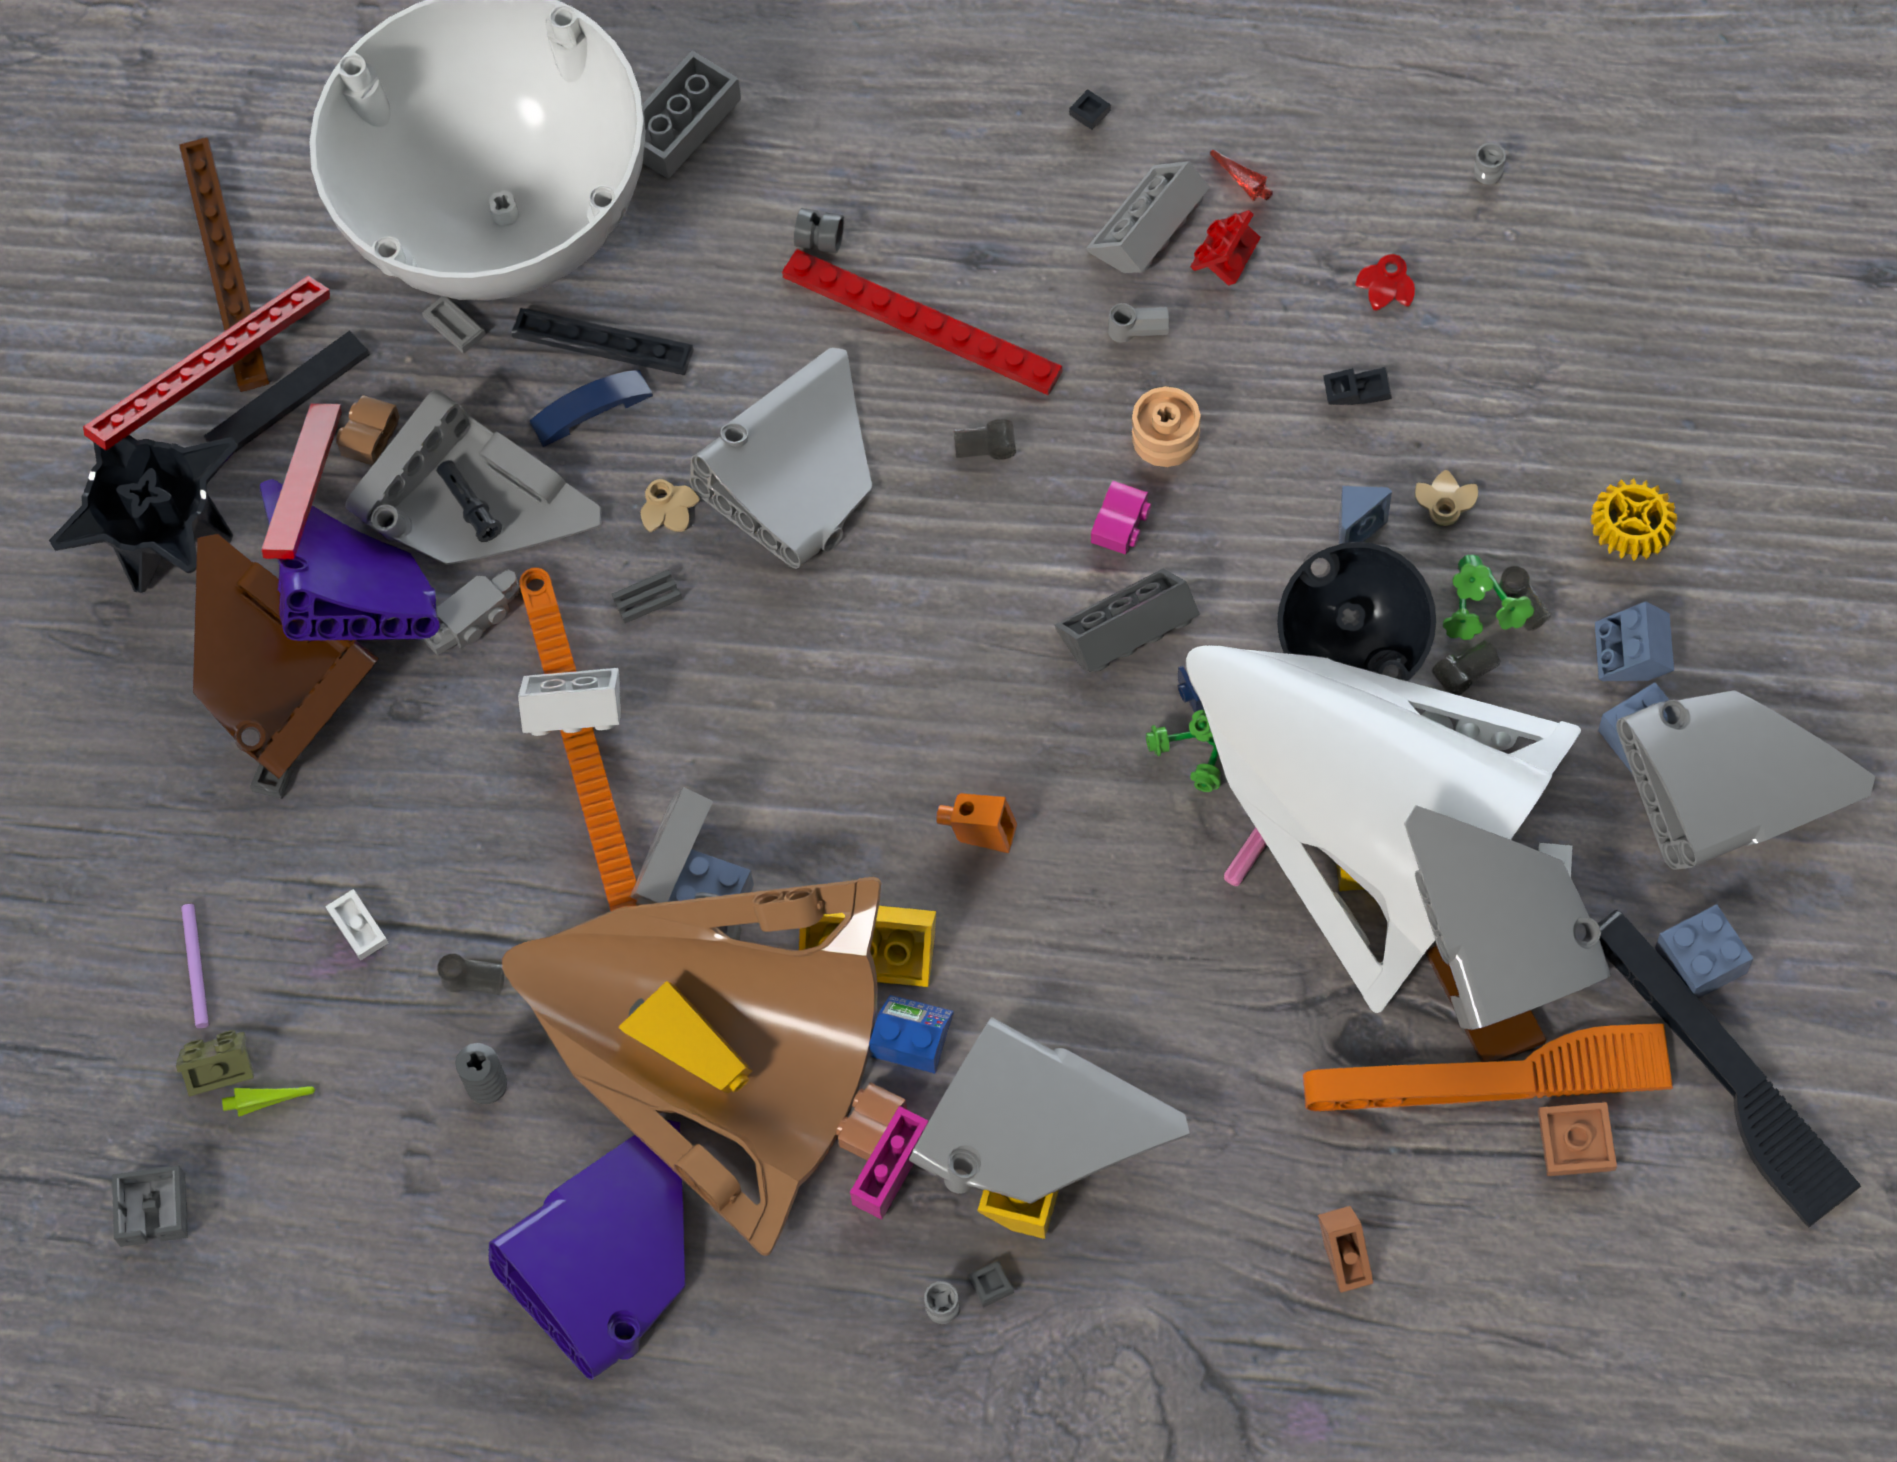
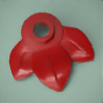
(1385, 285)

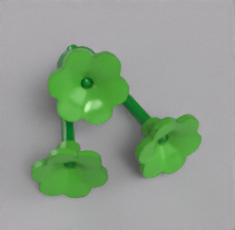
(1472, 583)

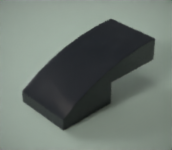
(1359, 388)

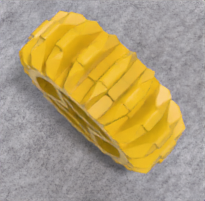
(1632, 530)

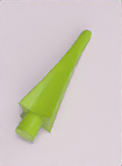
(249, 1100)

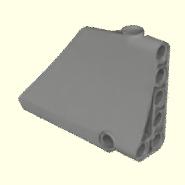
(791, 463)

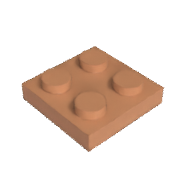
(1577, 1139)

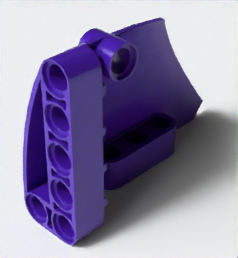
(599, 1256)

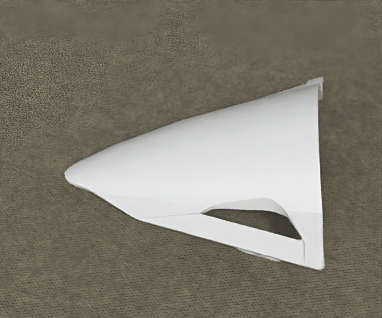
(1341, 764)

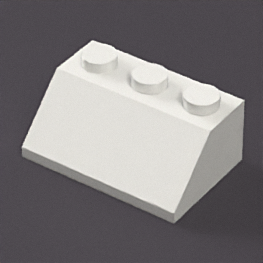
(570, 701)

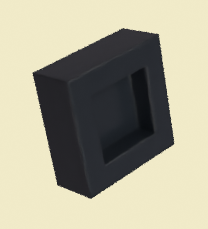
(1090, 109)

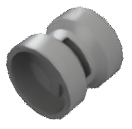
(1489, 163)
(940, 1296)

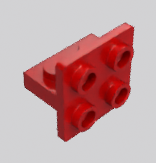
(1227, 247)

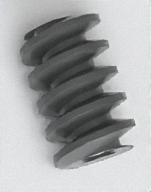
(481, 1073)

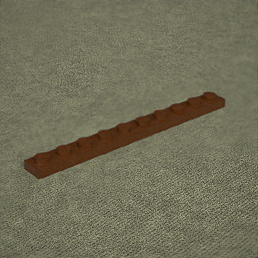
(221, 253)

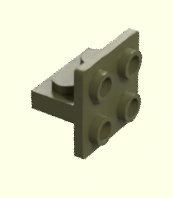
(214, 1062)

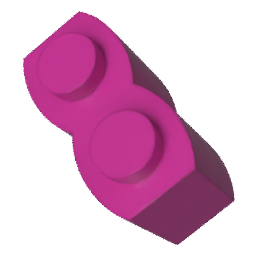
(1120, 517)

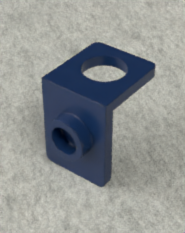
(1187, 691)

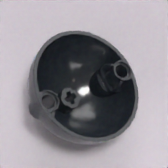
(1391, 606)

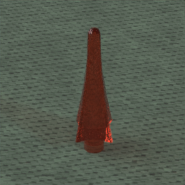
(1251, 181)

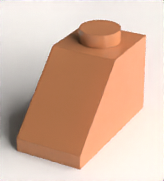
(1346, 1248)

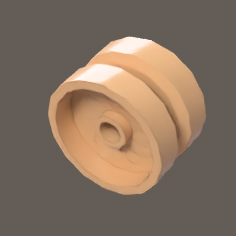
(1166, 426)

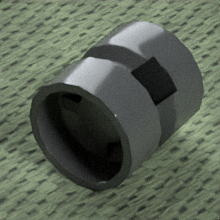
(819, 230)

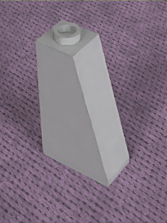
(671, 847)

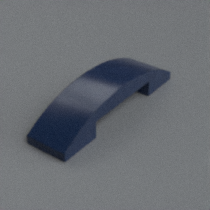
(589, 401)

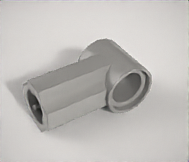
(1138, 322)

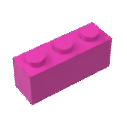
(888, 1164)

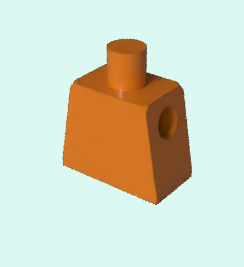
(980, 821)

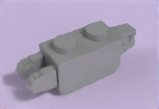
(473, 610)

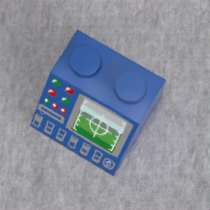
(910, 1033)

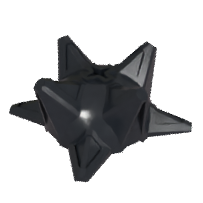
(149, 505)

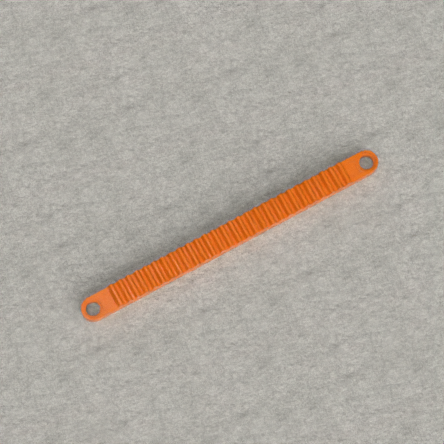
(581, 748)

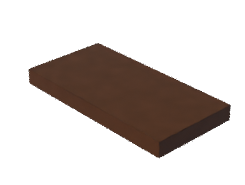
(1496, 1040)

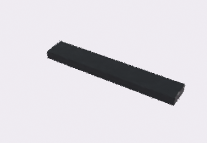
(602, 341)
(291, 391)

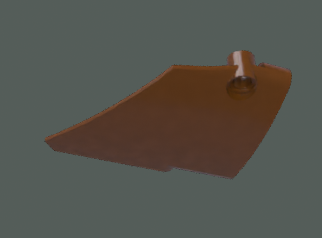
(252, 671)

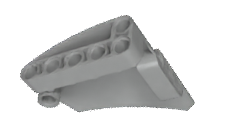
(520, 490)
(1731, 774)

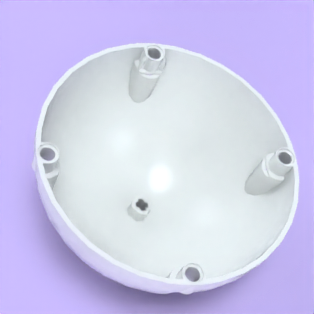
(481, 146)

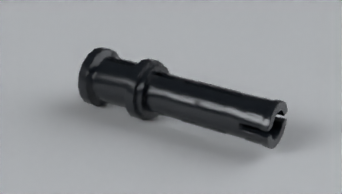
(474, 509)

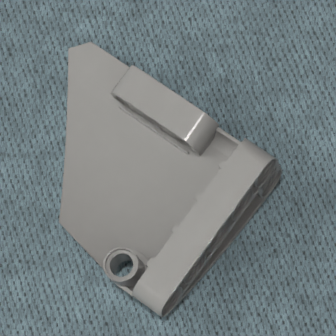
(1501, 919)
(1036, 1119)

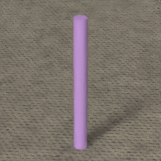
(195, 966)

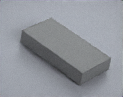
(453, 323)

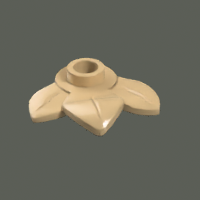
(1446, 495)
(670, 509)

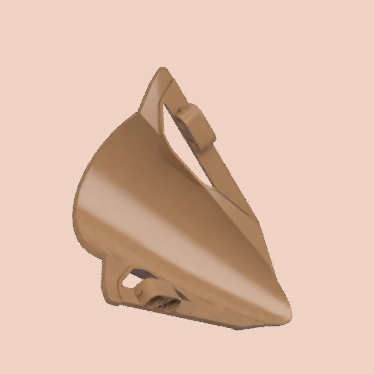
(786, 1012)

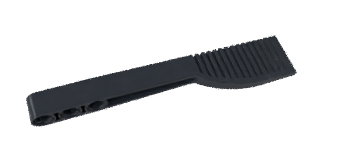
(1773, 1133)

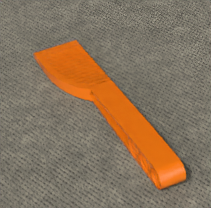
(1576, 1063)

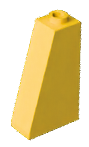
(681, 1033)

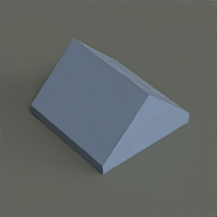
(1362, 512)

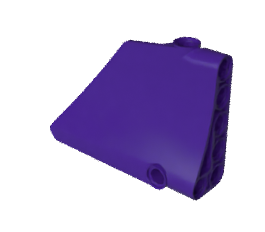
(349, 578)

